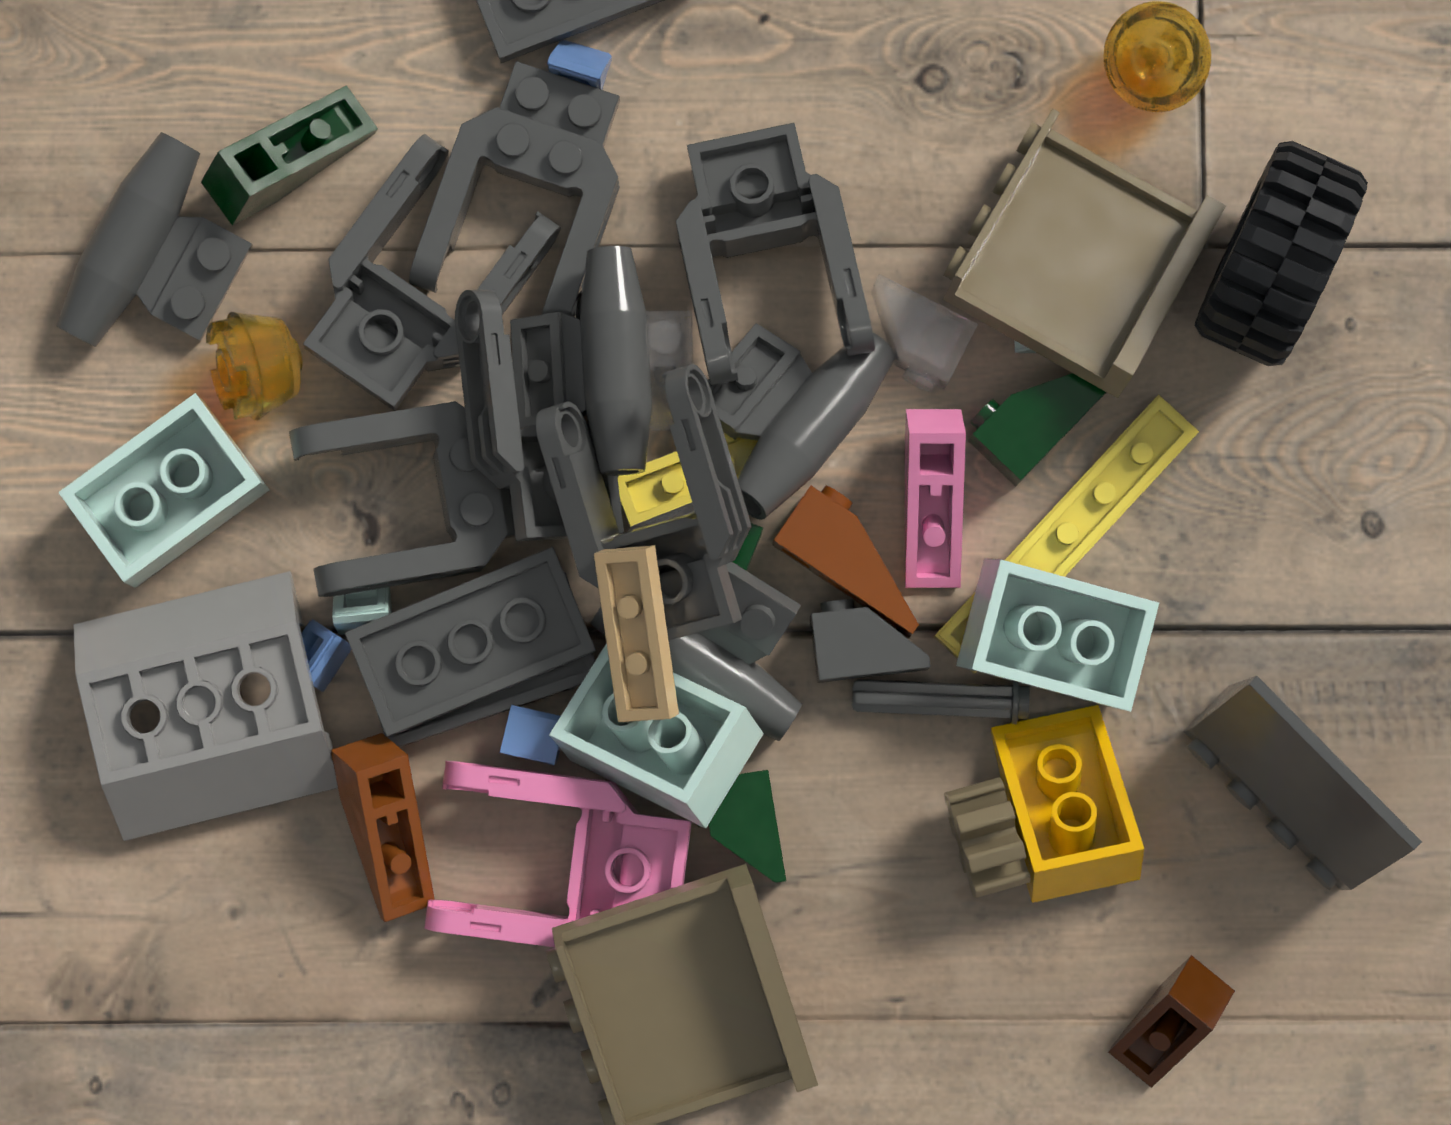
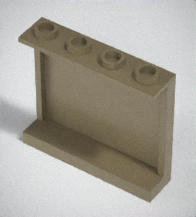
(1078, 258)
(680, 1000)

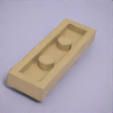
(636, 633)

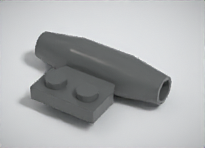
(149, 251)
(593, 362)
(792, 411)
(726, 655)

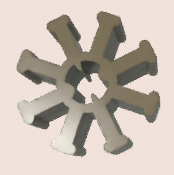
(987, 837)

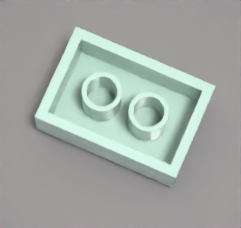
(163, 491)
(1057, 634)
(673, 761)

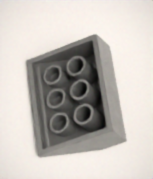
(1298, 786)

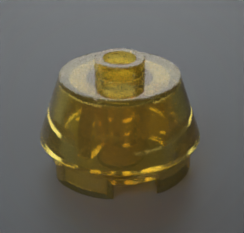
(1157, 56)
(254, 364)

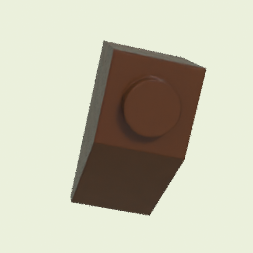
(1172, 1021)

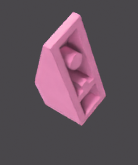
(934, 497)

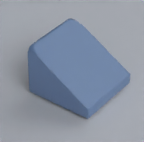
(580, 63)

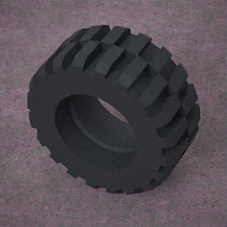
(1281, 254)

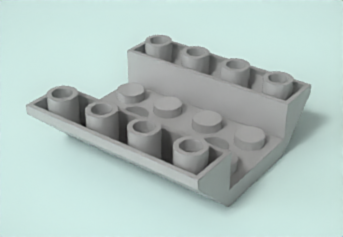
(210, 746)

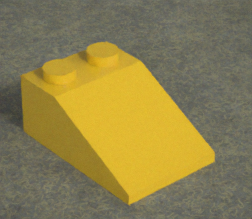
(1068, 803)

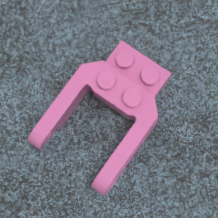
(614, 854)

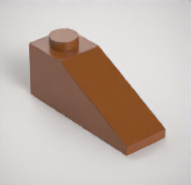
(837, 549)
(384, 823)

